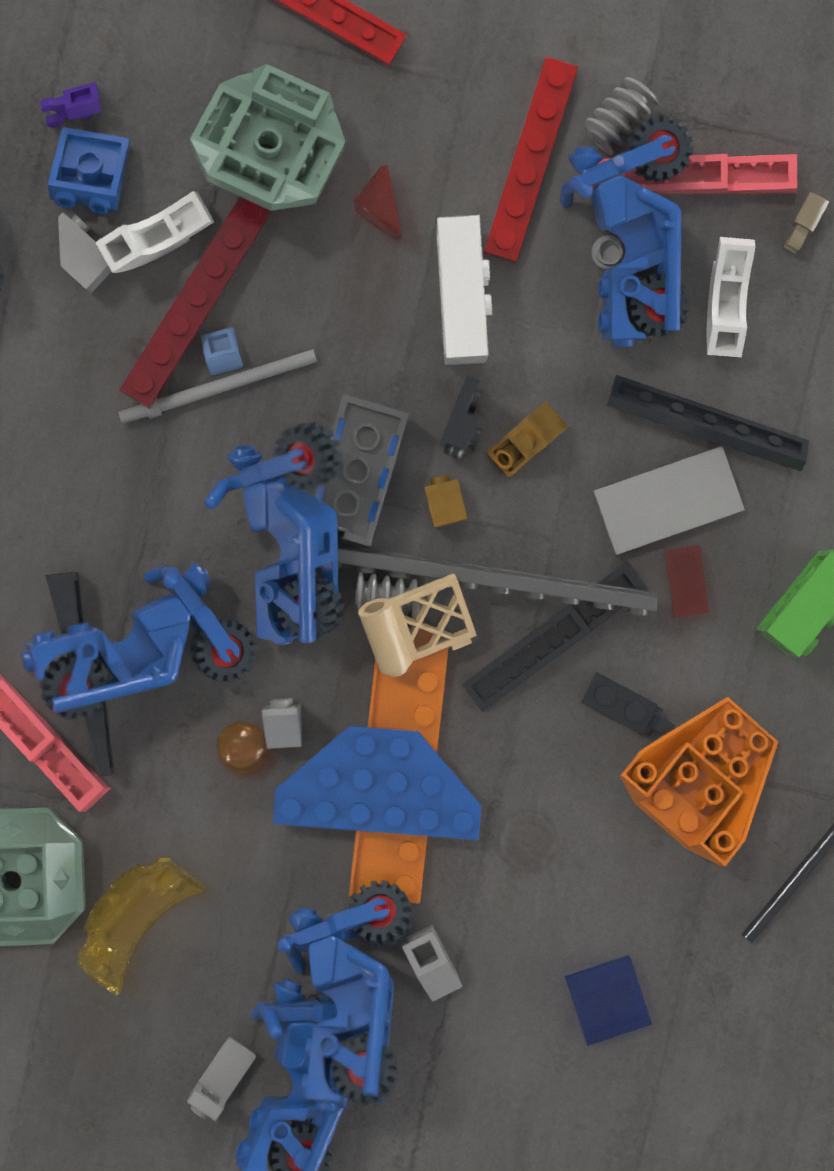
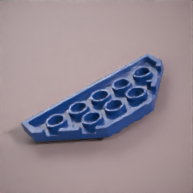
(379, 784)

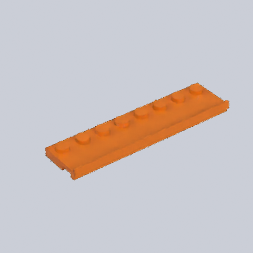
(404, 703)

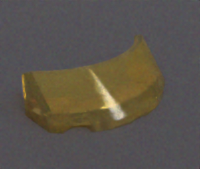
(127, 913)

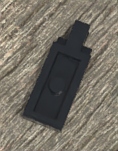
(625, 706)

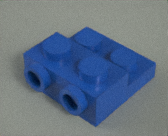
(88, 170)

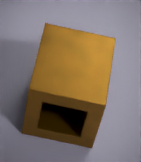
(445, 501)

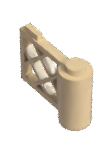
(391, 637)

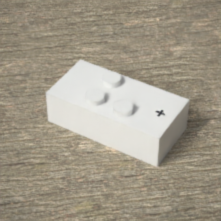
(462, 290)

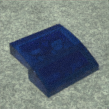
(608, 1000)

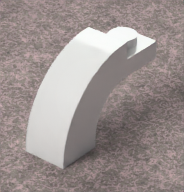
(156, 236)
(729, 297)

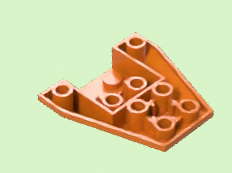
(704, 780)

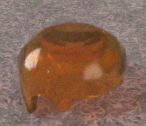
(242, 748)

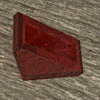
(378, 204)

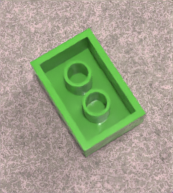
(803, 608)

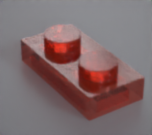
(686, 581)

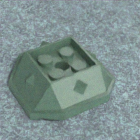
(273, 111)
(51, 873)

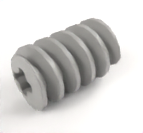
(618, 113)
(373, 590)

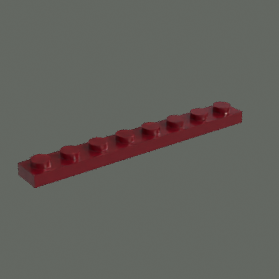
(195, 302)

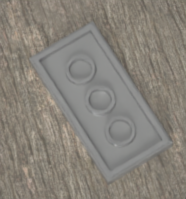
(668, 500)

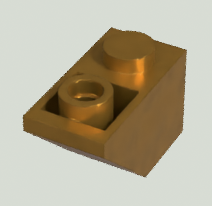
(527, 439)

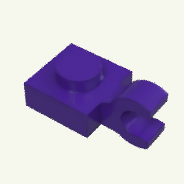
(76, 103)

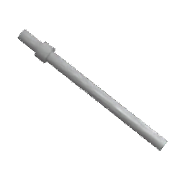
(218, 386)

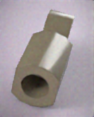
(805, 221)

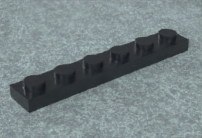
(708, 423)

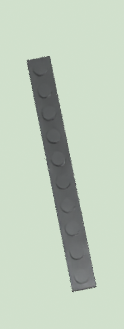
(500, 580)

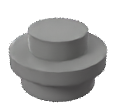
(608, 252)

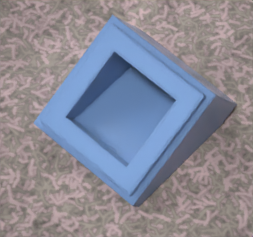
(221, 351)

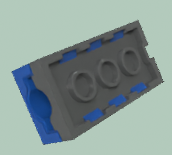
(369, 446)

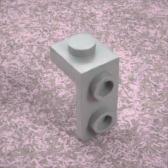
(220, 1079)

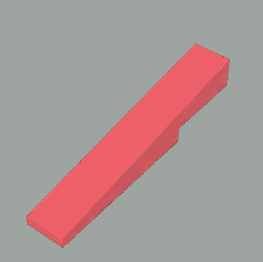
(728, 175)
(48, 750)

